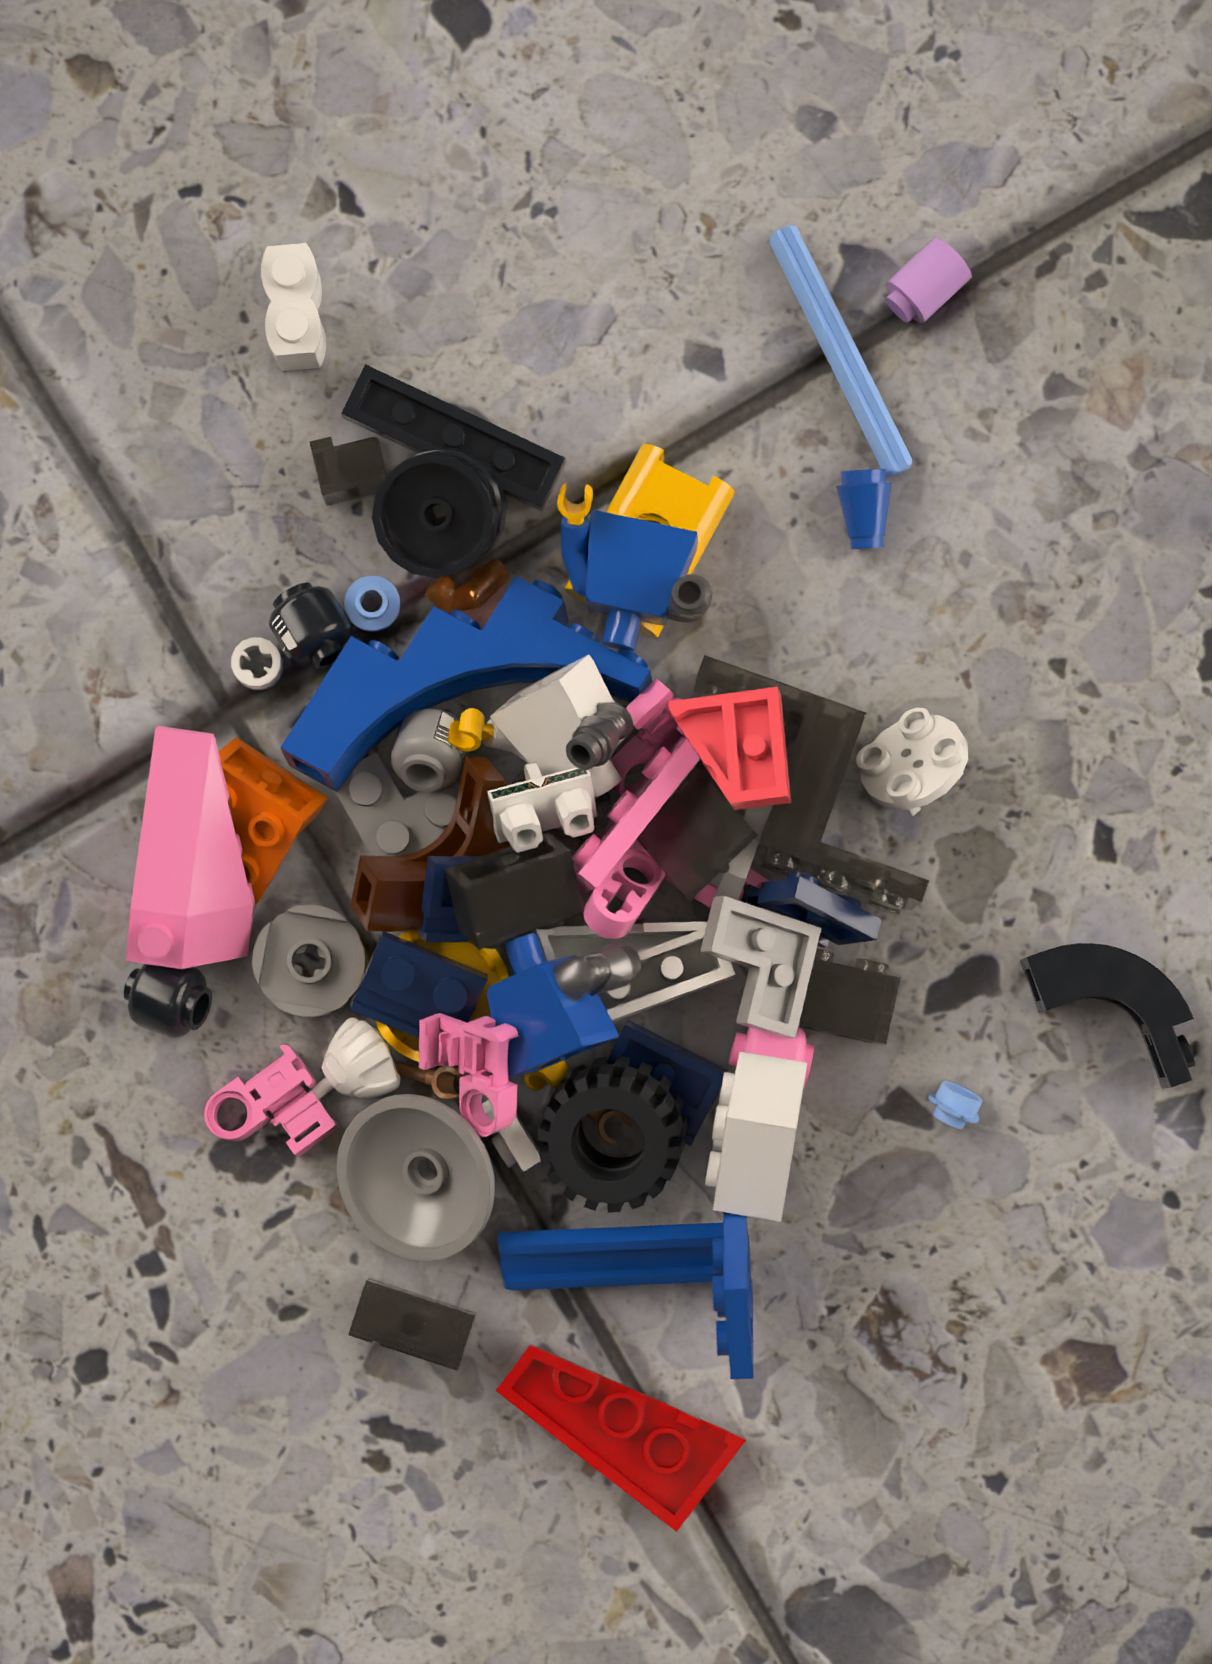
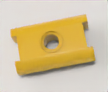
(671, 498)

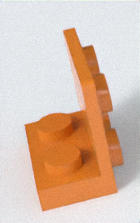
(266, 810)

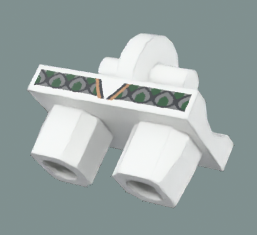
(543, 804)

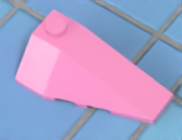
(189, 875)

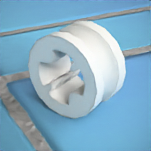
(245, 676)

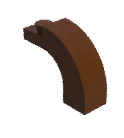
(392, 887)

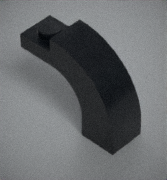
(1126, 981)

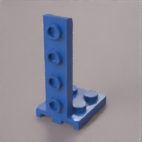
(646, 1257)

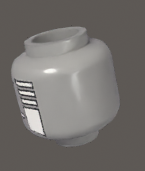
(423, 753)

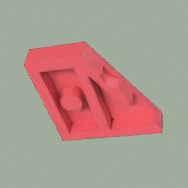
(739, 744)

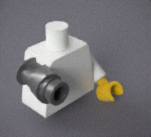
(556, 723)

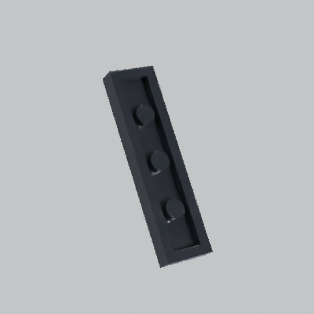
(427, 422)

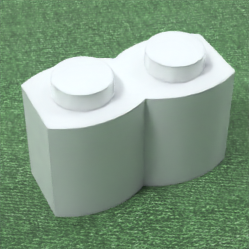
(294, 299)

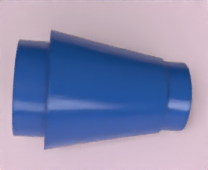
(865, 506)

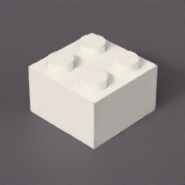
(755, 1135)

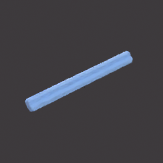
(840, 351)

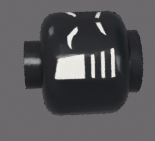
(309, 625)

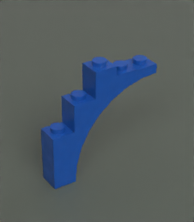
(448, 657)

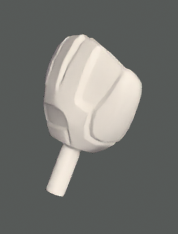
(358, 1063)

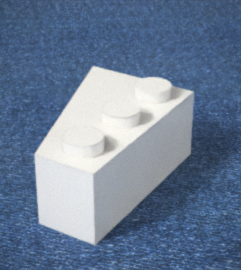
(668, 958)

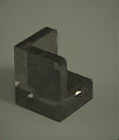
(348, 469)

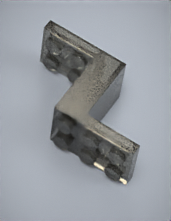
(815, 774)

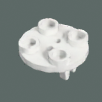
(913, 761)

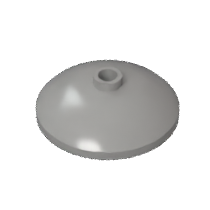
(395, 1192)

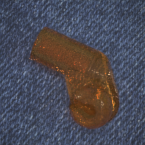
(471, 594)

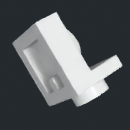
(514, 1142)

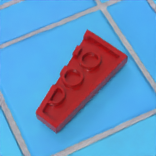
(629, 1437)

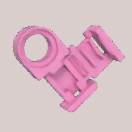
(658, 729)
(477, 1050)
(282, 1093)

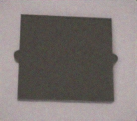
(696, 835)

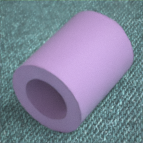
(927, 281)

